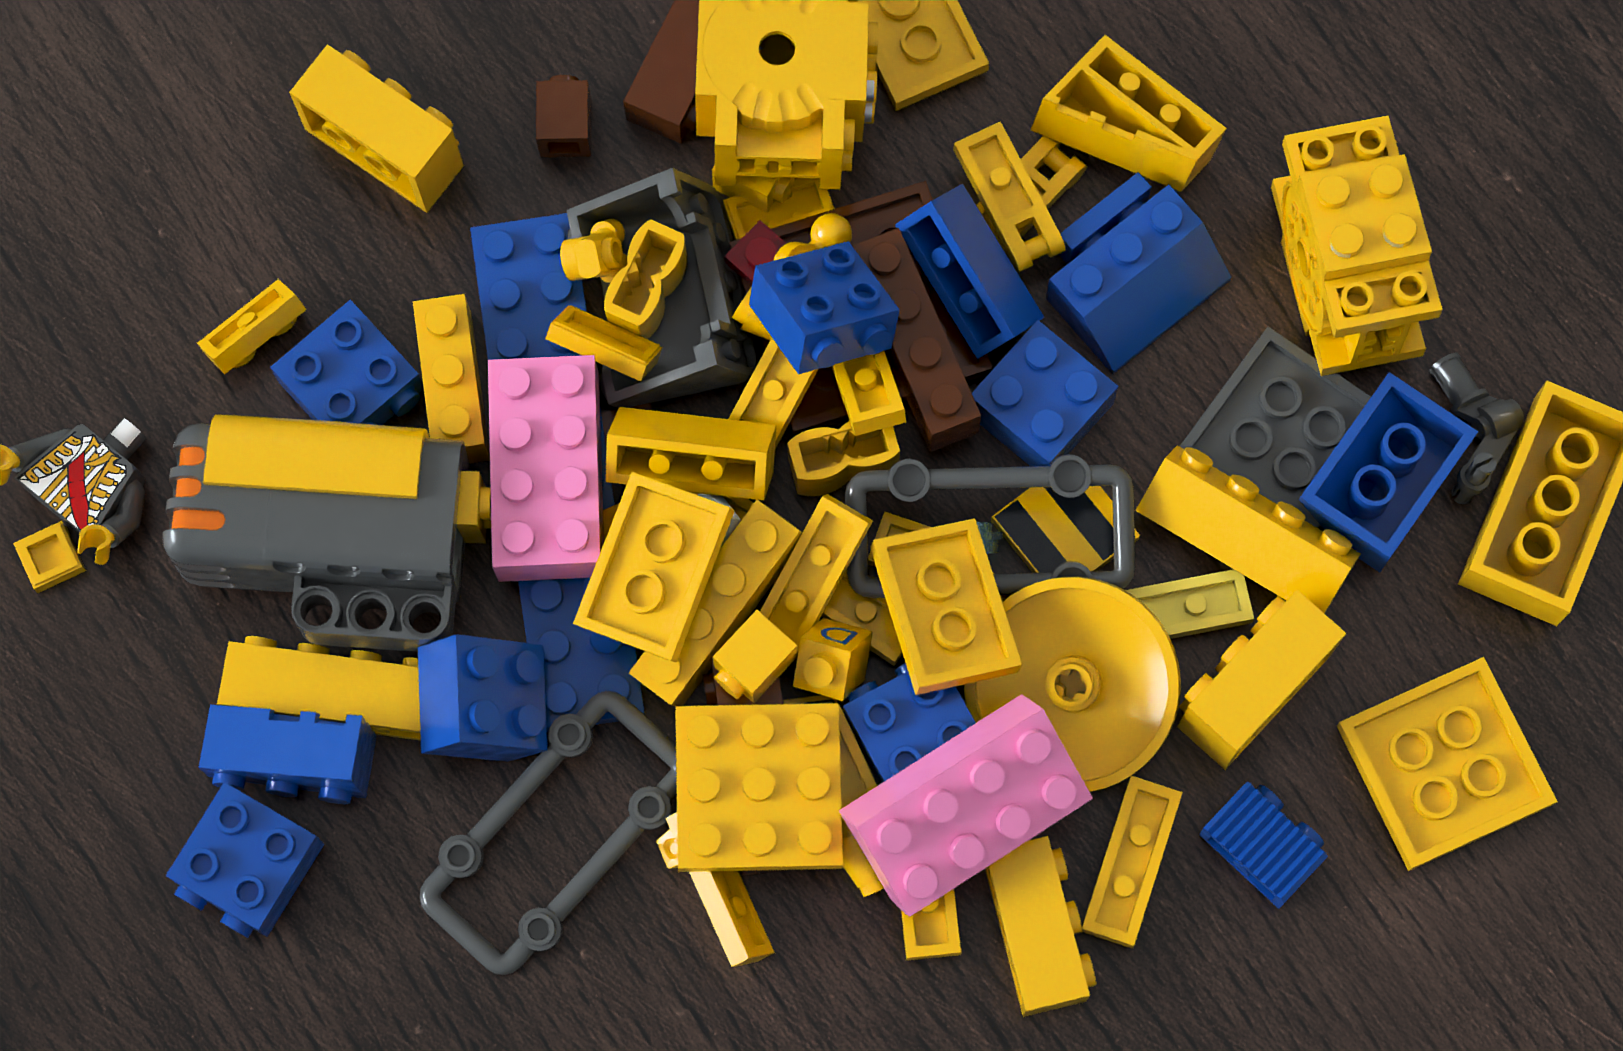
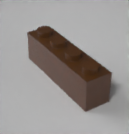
(666, 82)
(921, 348)

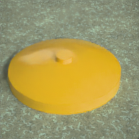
(1095, 669)

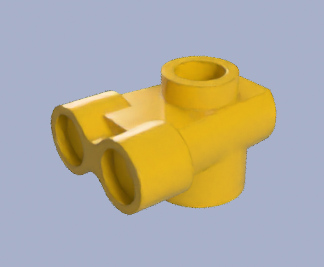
(595, 254)

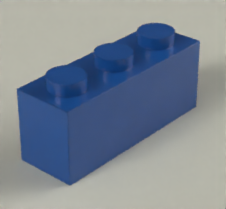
(969, 271)

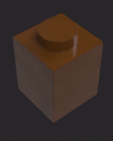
(563, 117)

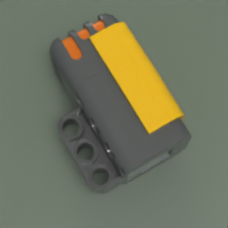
(323, 512)

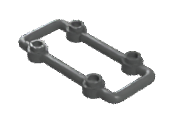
(1066, 476)
(464, 855)

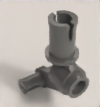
(1492, 418)

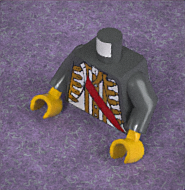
(83, 481)

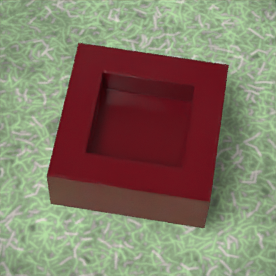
(753, 249)

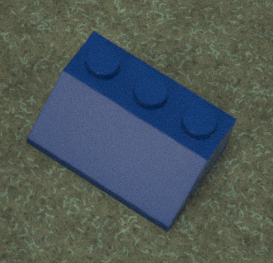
(1139, 279)
(1386, 469)

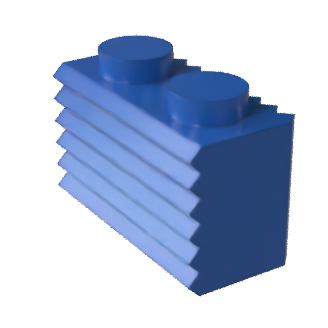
(1264, 843)

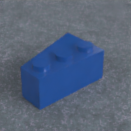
(288, 752)

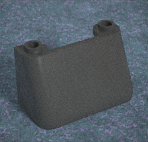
(697, 331)

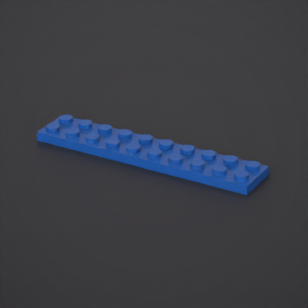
(519, 298)

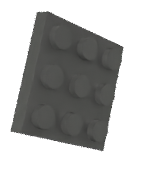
(1277, 420)

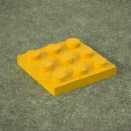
(1446, 763)
(758, 787)

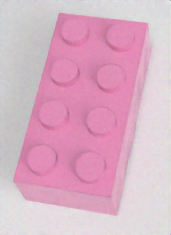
(545, 467)
(966, 804)

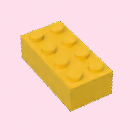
(1549, 505)

